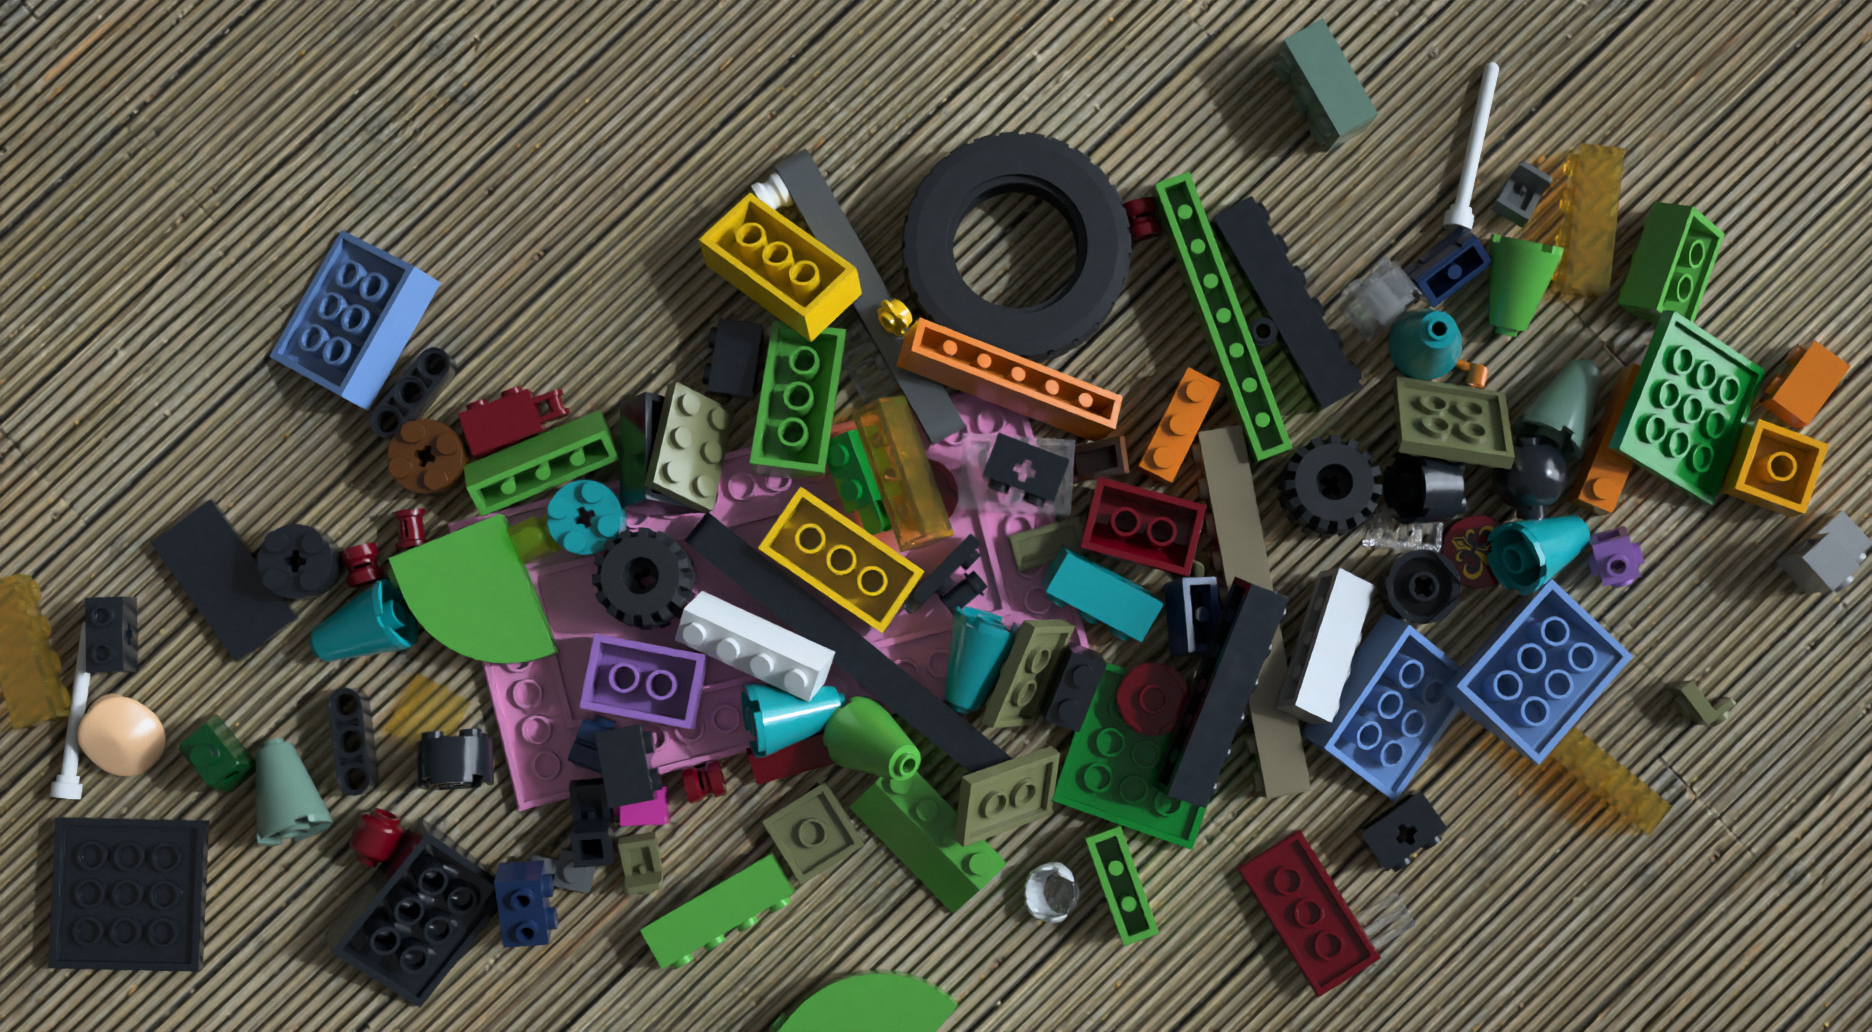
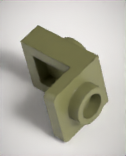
(1692, 703)
(641, 863)

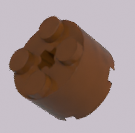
(428, 437)

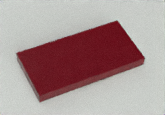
(1308, 913)

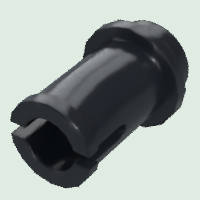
(1271, 330)
(964, 592)

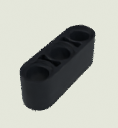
(417, 374)
(344, 758)

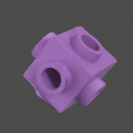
(1615, 557)

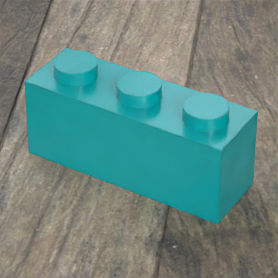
(1100, 594)

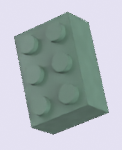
(1324, 86)

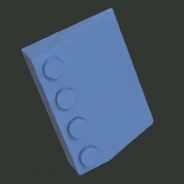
(355, 319)
(1538, 672)
(1389, 708)

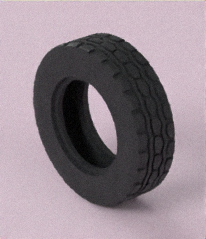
(1030, 167)

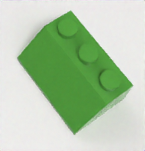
(1671, 263)

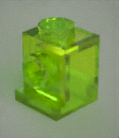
(533, 539)

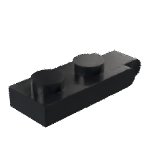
(941, 578)

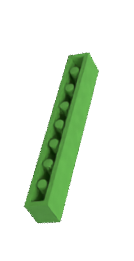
(1220, 317)

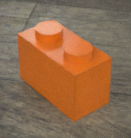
(1804, 383)

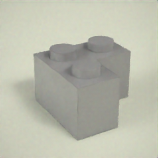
(1826, 555)

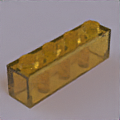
(1589, 220)
(902, 473)
(26, 657)
(1608, 782)

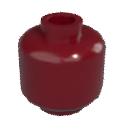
(376, 836)

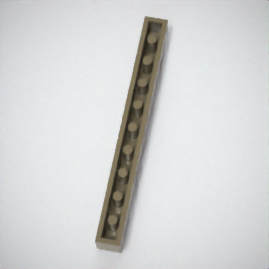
(1242, 553)

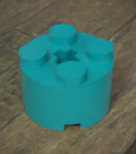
(567, 510)

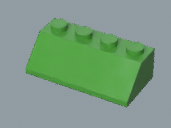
(797, 402)
(921, 833)

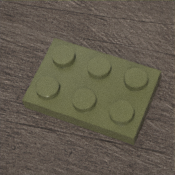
(689, 448)
(1027, 673)
(1006, 796)

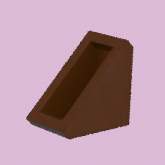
(1100, 459)

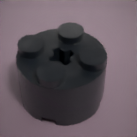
(1424, 489)
(307, 581)
(1439, 591)
(455, 760)

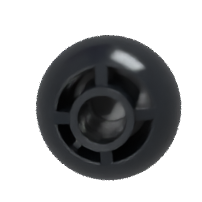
(1534, 479)

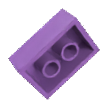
(644, 681)

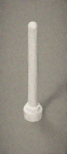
(1460, 212)
(67, 782)

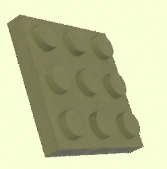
(1452, 423)

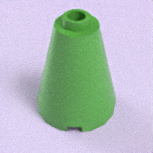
(1518, 281)
(870, 741)

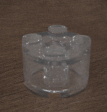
(1379, 299)

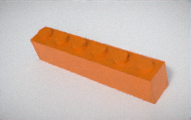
(1009, 380)

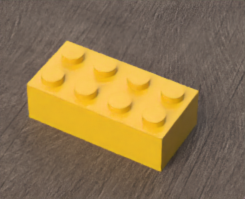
(780, 266)
(841, 560)

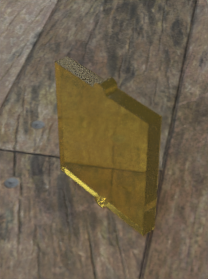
(427, 709)

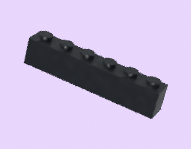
(1281, 296)
(1220, 692)

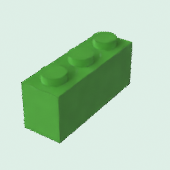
(1120, 884)

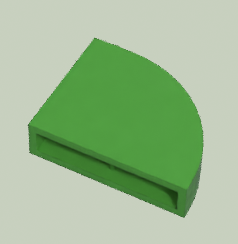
(476, 594)
(870, 1003)

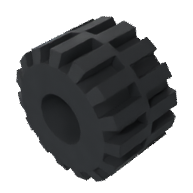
(1352, 480)
(634, 558)

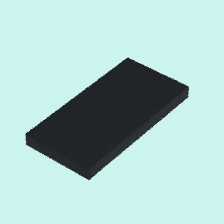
(223, 580)

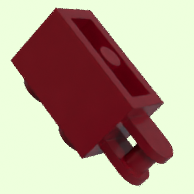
(509, 419)

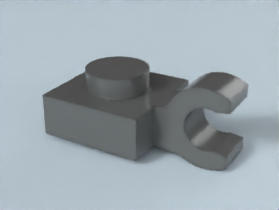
(565, 874)

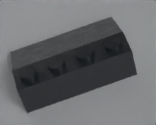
(416, 914)

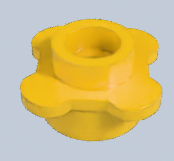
(894, 317)

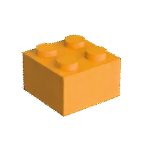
(1774, 468)

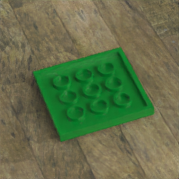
(1687, 408)
(1113, 772)

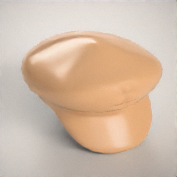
(121, 735)

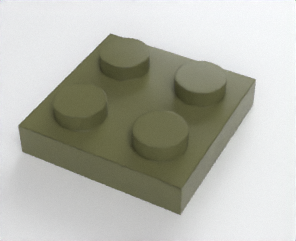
(813, 833)

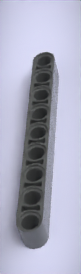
(830, 227)

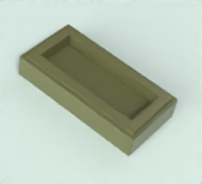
(1043, 543)

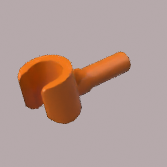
(1476, 375)

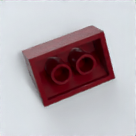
(1142, 527)

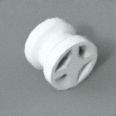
(773, 192)

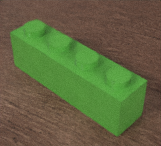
(540, 463)
(717, 911)

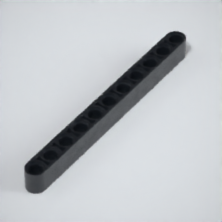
(851, 650)

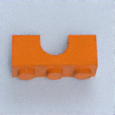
(1178, 426)

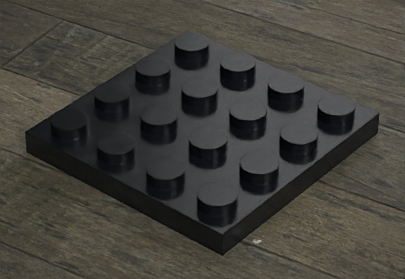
(128, 894)

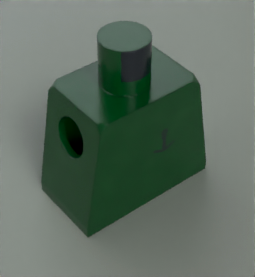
(216, 754)

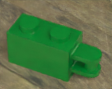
(856, 481)

